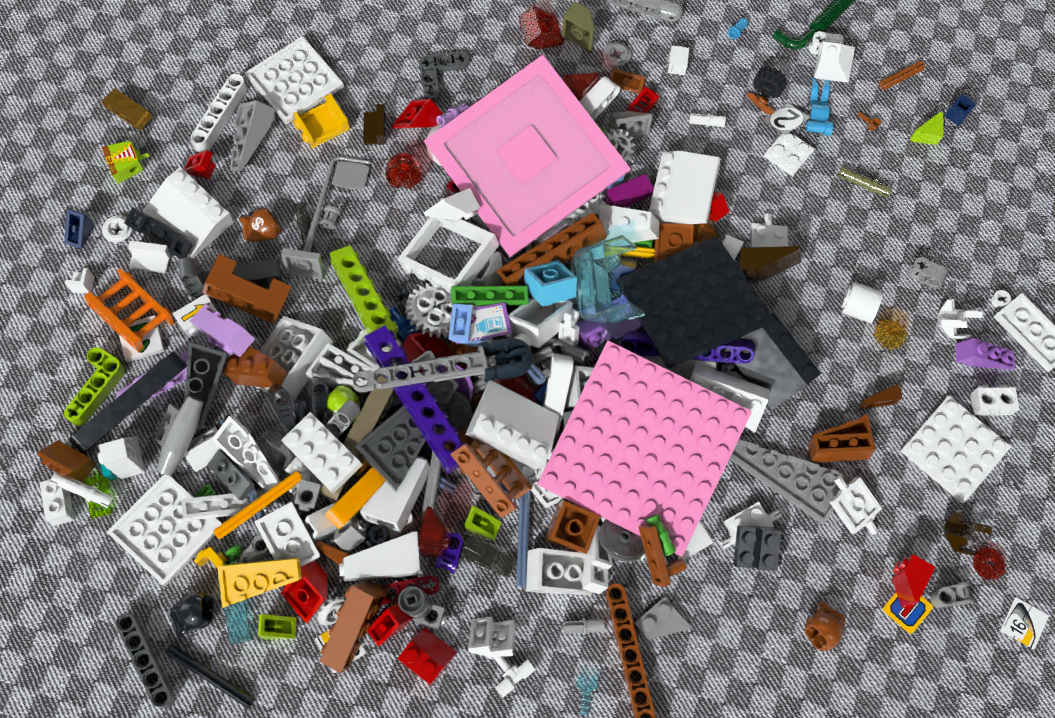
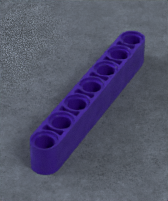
(717, 354)

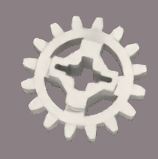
(622, 148)

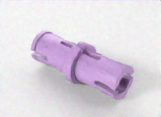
(451, 114)

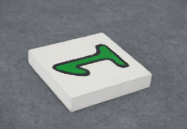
(152, 342)

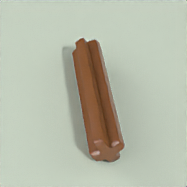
(902, 75)

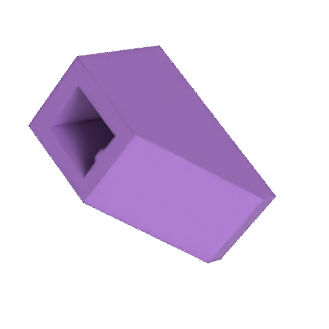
(589, 334)

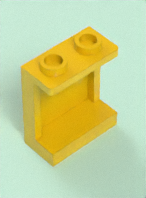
(321, 122)

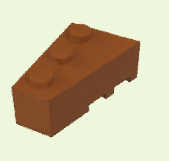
(254, 369)
(843, 443)

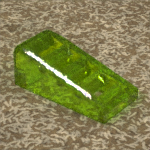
(105, 488)

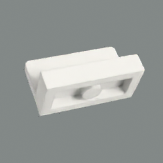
(149, 256)
(202, 449)

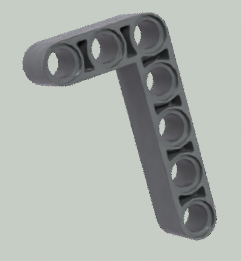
(259, 273)

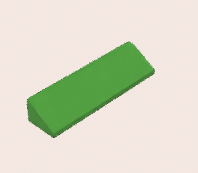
(489, 295)

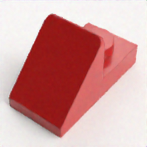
(200, 165)

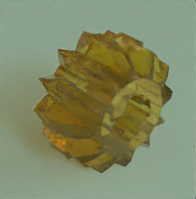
(890, 334)

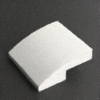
(492, 637)

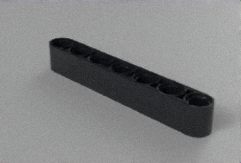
(127, 402)

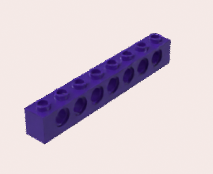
(386, 338)

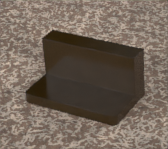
(374, 126)

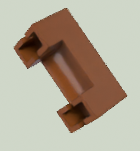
(243, 294)

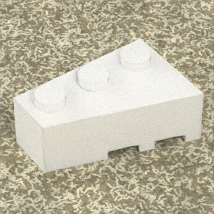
(631, 223)
(337, 368)
(122, 457)

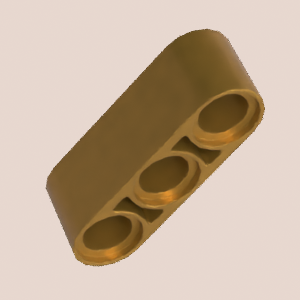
(127, 109)

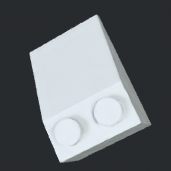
(555, 572)

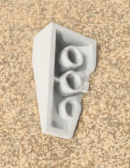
(242, 448)

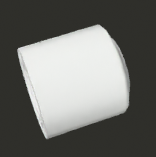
(861, 302)

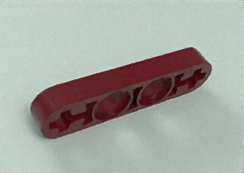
(399, 586)

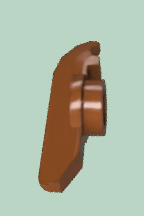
(761, 102)

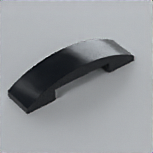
(159, 232)

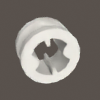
(1001, 294)

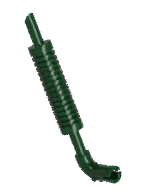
(821, 24)

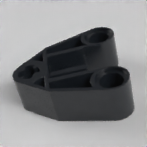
(315, 400)

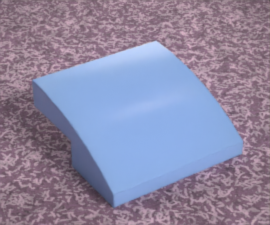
(461, 325)

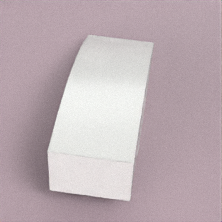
(596, 566)

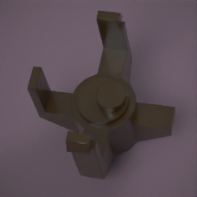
(959, 532)

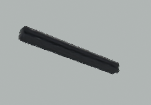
(210, 676)

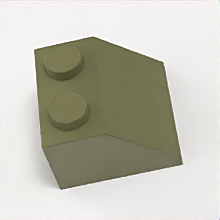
(579, 26)

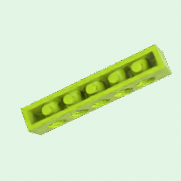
(356, 285)

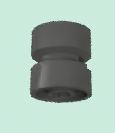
(415, 602)

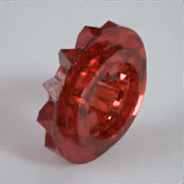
(984, 569)

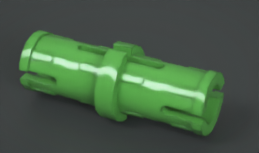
(663, 534)

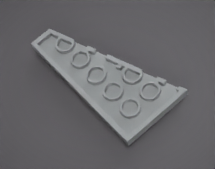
(793, 478)

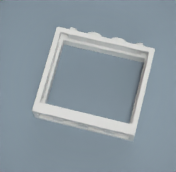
(488, 246)

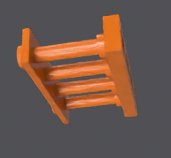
(122, 326)

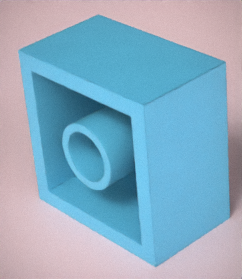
(550, 283)

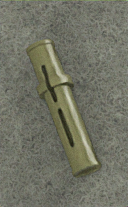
(863, 181)

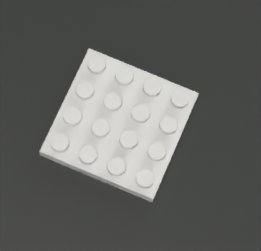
(294, 79)
(955, 449)
(156, 531)

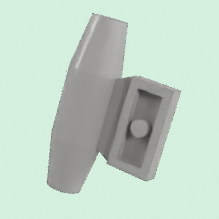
(176, 433)

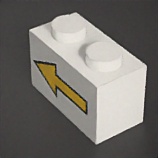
(187, 312)

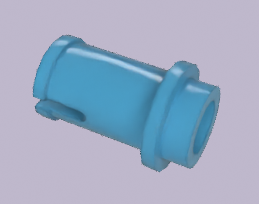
(735, 31)

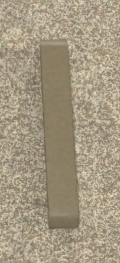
(367, 421)

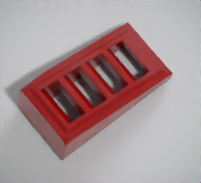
(648, 93)

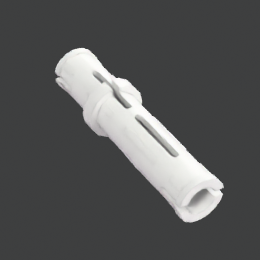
(81, 489)

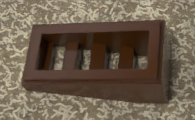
(884, 398)

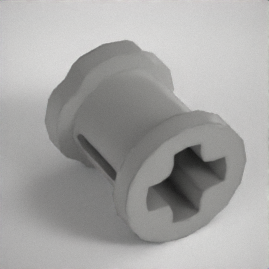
(330, 217)

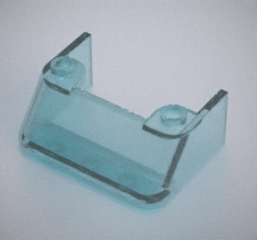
(593, 288)

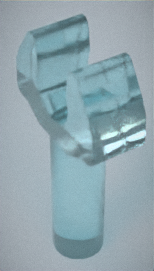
(585, 698)

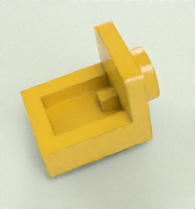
(210, 554)

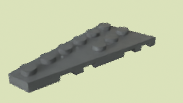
(398, 440)

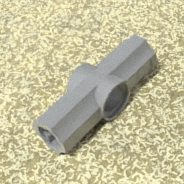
(579, 355)

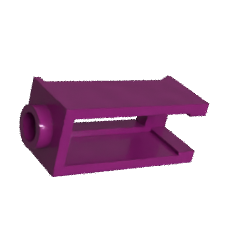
(629, 192)

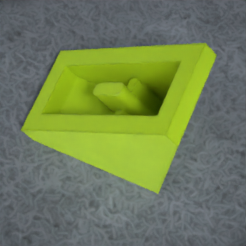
(930, 132)
(482, 523)
(276, 627)

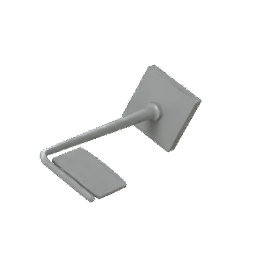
(346, 175)

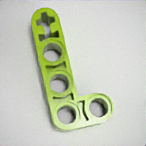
(91, 386)

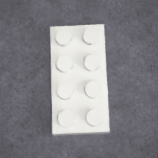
(1030, 329)
(321, 452)

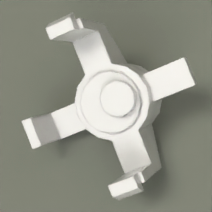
(951, 319)

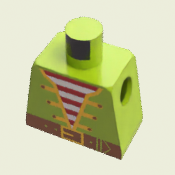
(124, 160)

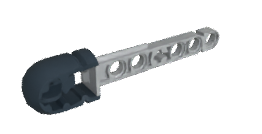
(511, 353)

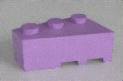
(222, 332)

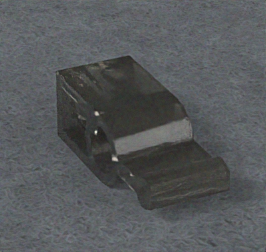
(488, 557)

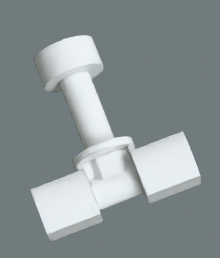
(512, 674)

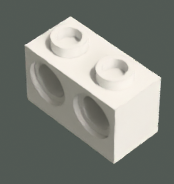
(995, 404)
(56, 503)

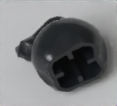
(192, 612)

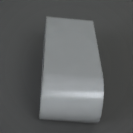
(343, 418)

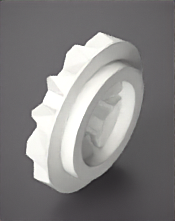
(111, 225)
(328, 613)

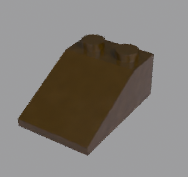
(764, 262)

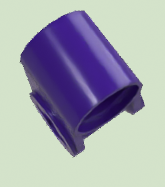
(451, 555)

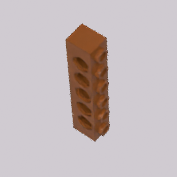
(558, 247)

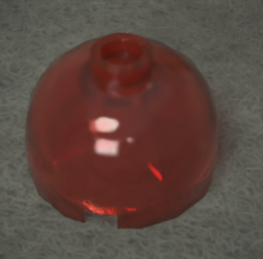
(403, 170)

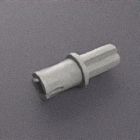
(583, 626)

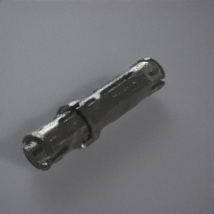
(303, 222)

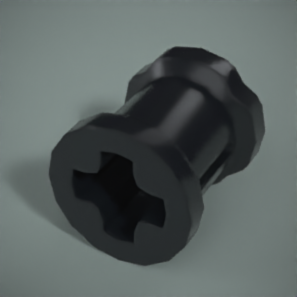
(379, 528)

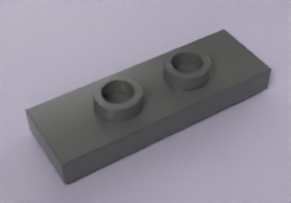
(230, 475)

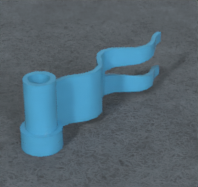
(819, 111)

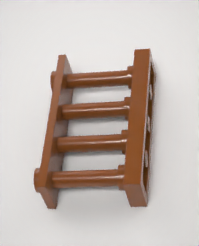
(488, 485)

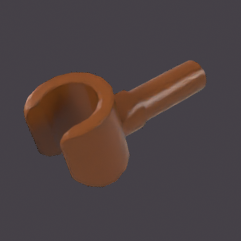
(871, 123)

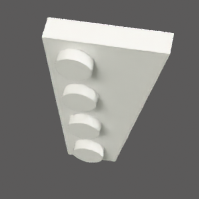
(533, 475)

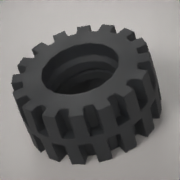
(770, 82)

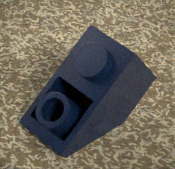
(961, 109)

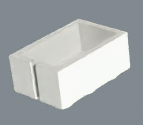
(538, 321)

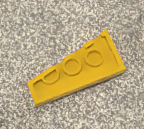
(254, 578)

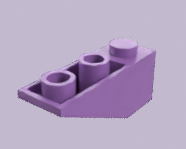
(983, 354)

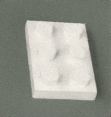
(287, 535)

